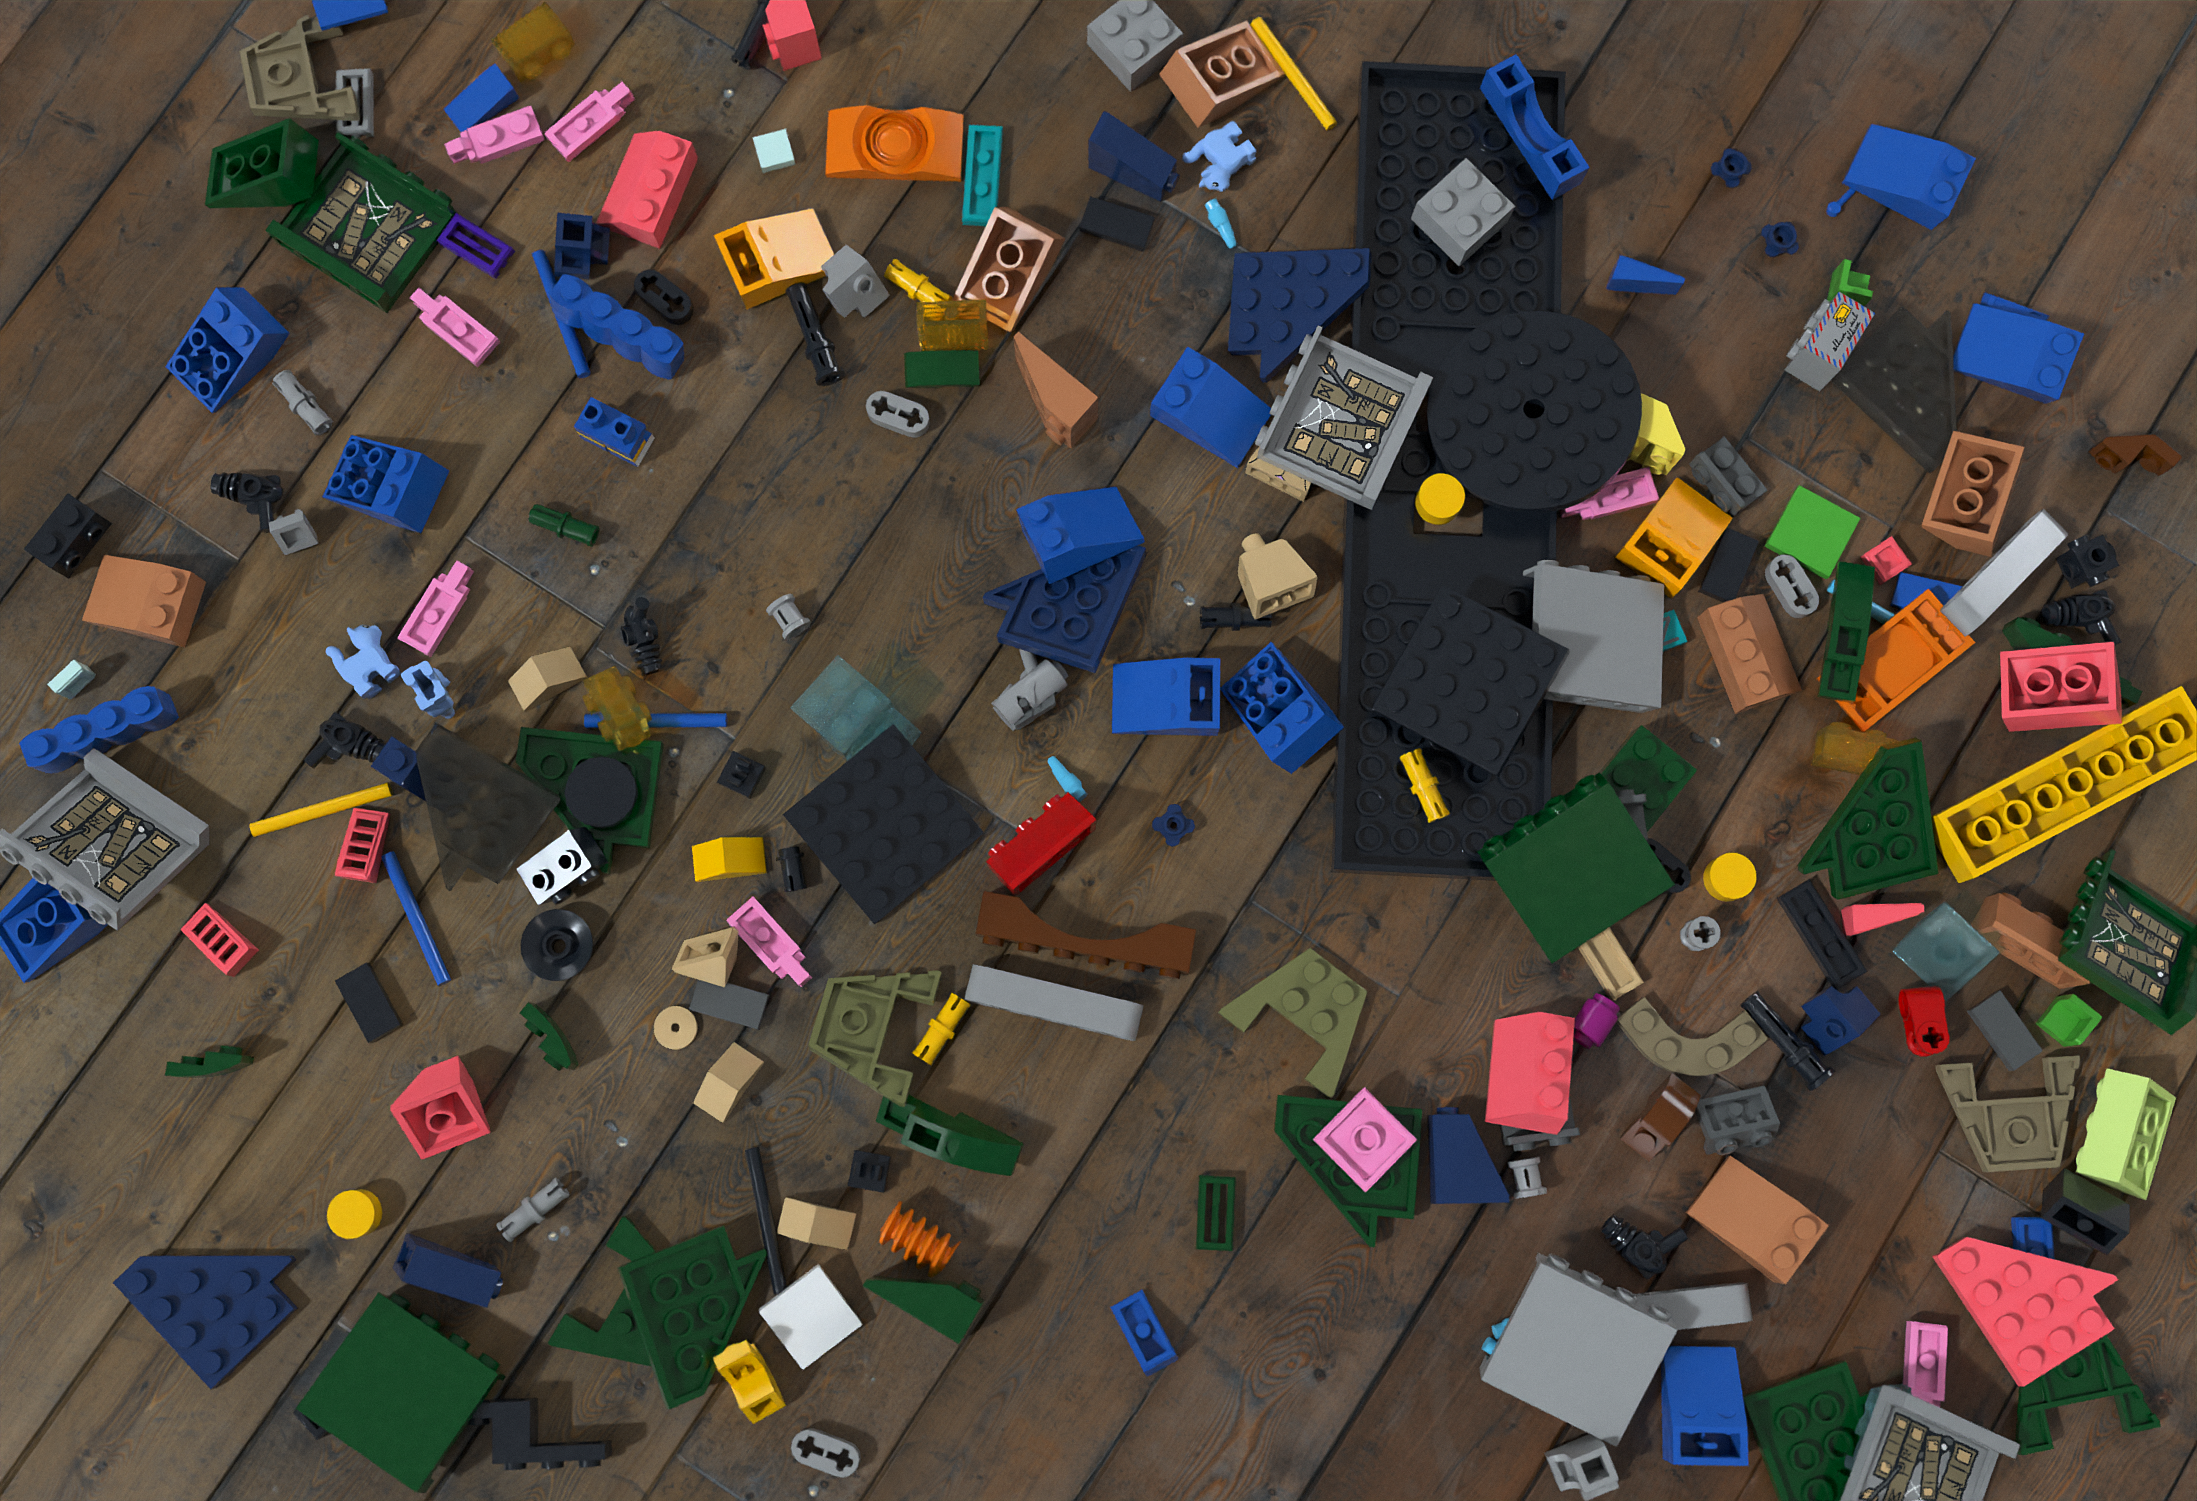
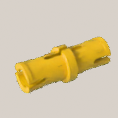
(916, 285)
(1424, 785)
(941, 1028)

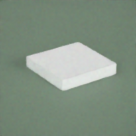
(810, 1316)

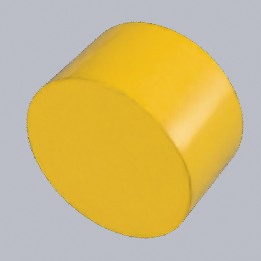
(1440, 499)
(1729, 877)
(354, 1214)

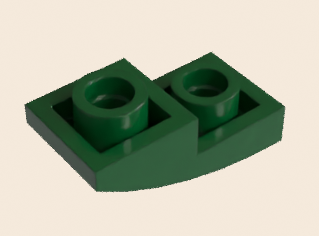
(941, 369)
(555, 1044)
(215, 1064)

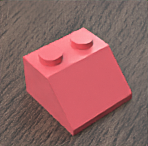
(791, 33)

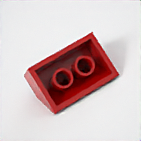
(1040, 843)

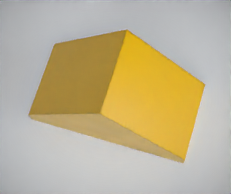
(729, 858)

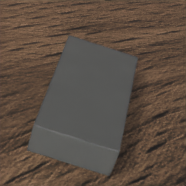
(730, 1003)
(2004, 1030)

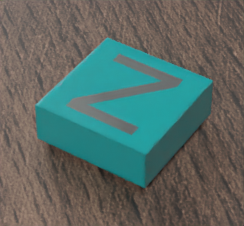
(1672, 631)

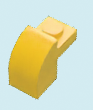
(750, 1380)

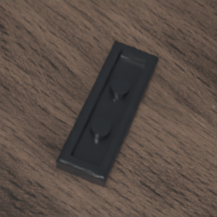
(1821, 934)

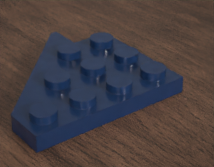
(1289, 295)
(1069, 617)
(210, 1305)

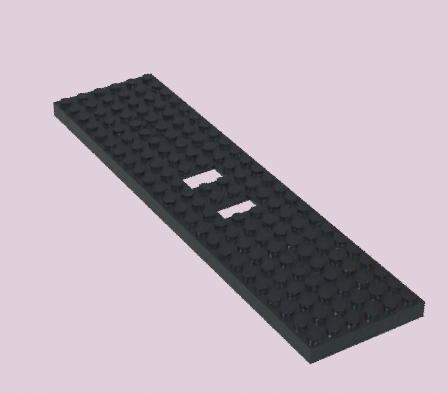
(1410, 136)

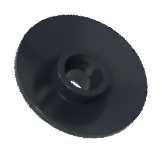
(539, 942)

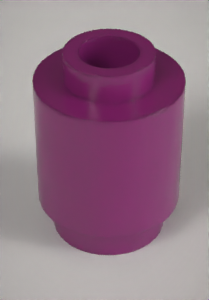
(1595, 1021)

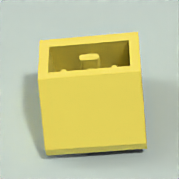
(1658, 439)

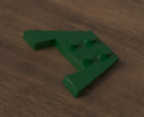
(619, 1334)
(2082, 1377)

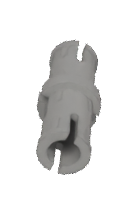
(302, 402)
(533, 1209)

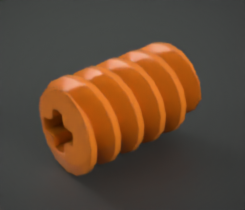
(917, 1240)

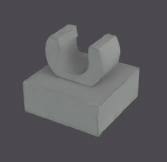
(293, 532)

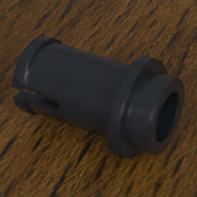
(792, 868)

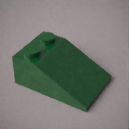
(263, 168)
(936, 1303)

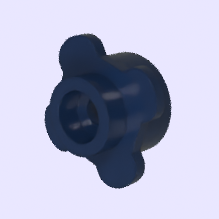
(1738, 161)
(1784, 230)
(1162, 825)

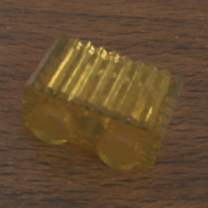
(533, 42)
(952, 325)

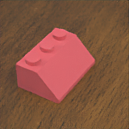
(649, 187)
(2060, 687)
(1530, 1072)

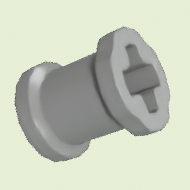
(788, 616)
(1703, 924)
(1523, 1189)

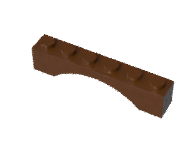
(1009, 920)

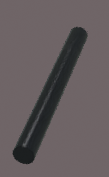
(766, 1220)

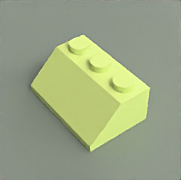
(2125, 1133)

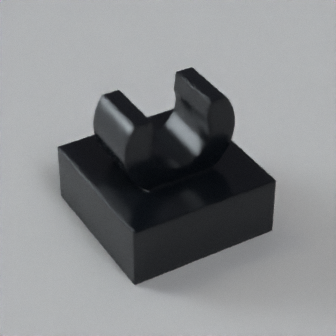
(741, 775)
(869, 1171)

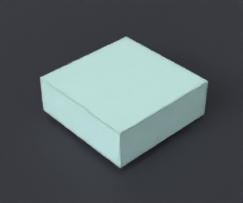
(774, 151)
(72, 679)

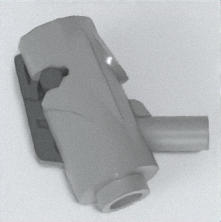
(1032, 693)

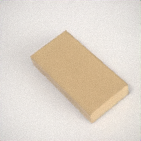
(1610, 964)

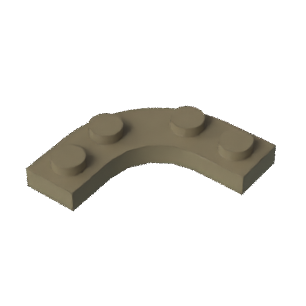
(1686, 1055)

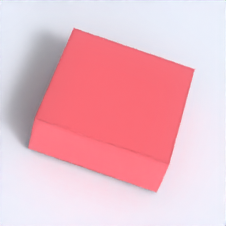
(1887, 560)

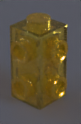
(619, 713)
(1847, 750)

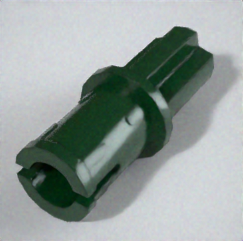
(563, 524)

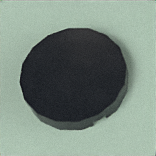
(601, 792)

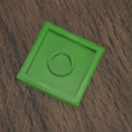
(1812, 531)

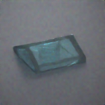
(1945, 950)

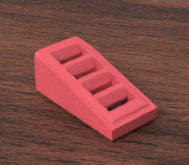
(373, 859)
(1866, 917)
(241, 955)

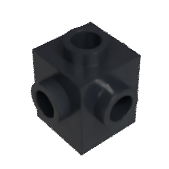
(2087, 561)

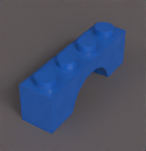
(1514, 100)

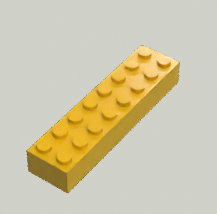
(2067, 786)

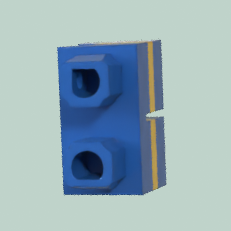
(614, 431)

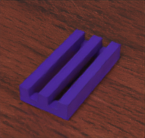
(498, 260)

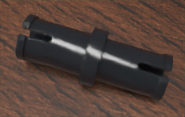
(1231, 617)

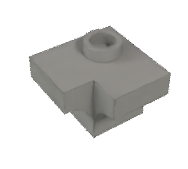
(852, 283)
(1583, 1466)

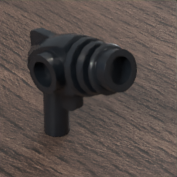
(251, 490)
(2084, 611)
(640, 635)
(344, 738)
(1639, 1248)

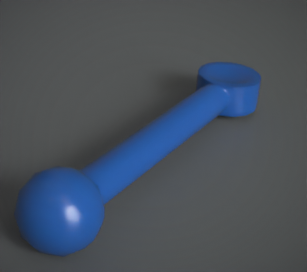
(1834, 208)

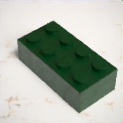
(1649, 769)

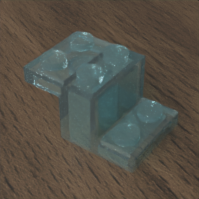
(849, 710)

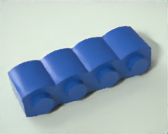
(612, 325)
(104, 726)

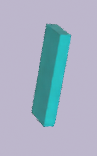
(982, 174)

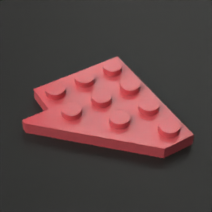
(2027, 1303)

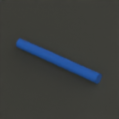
(568, 332)
(662, 720)
(416, 918)

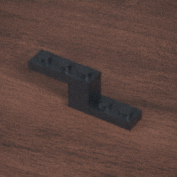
(517, 1437)

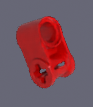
(1924, 1015)

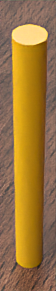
(1294, 74)
(321, 809)

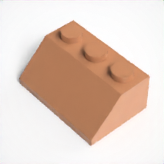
(1973, 492)
(1748, 652)
(2025, 939)

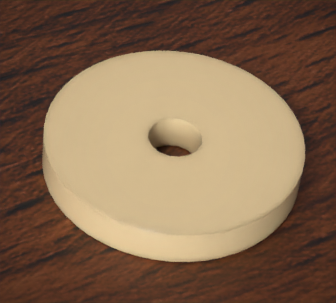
(686, 1033)

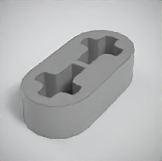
(895, 421)
(1799, 583)
(822, 1461)

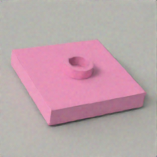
(1364, 1139)

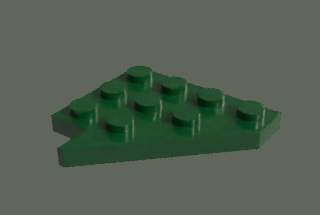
(553, 756)
(1880, 828)
(1390, 1196)
(688, 1307)
(1807, 1431)

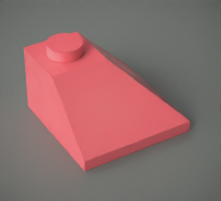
(440, 1109)

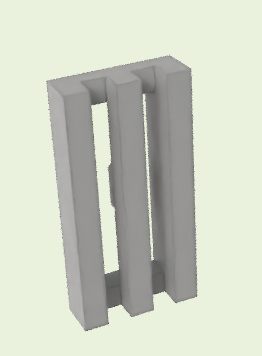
(368, 102)

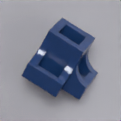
(579, 245)
(1837, 1017)

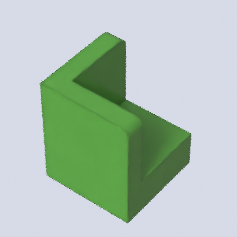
(1850, 284)
(2069, 1020)

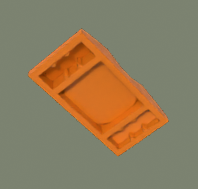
(894, 144)
(1903, 658)

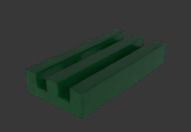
(1213, 1244)

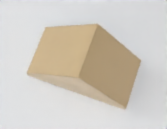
(546, 677)
(709, 956)
(727, 1081)
(816, 1223)

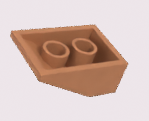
(1220, 72)
(1009, 266)
(1061, 400)
(145, 599)
(1757, 1220)

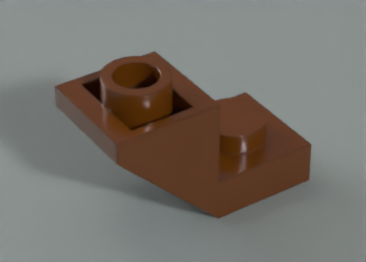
(2120, 451)

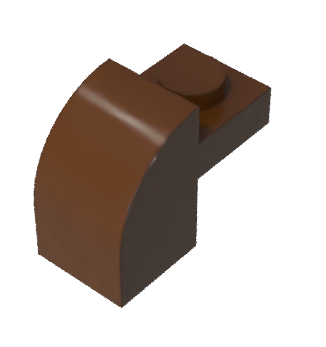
(1663, 1117)

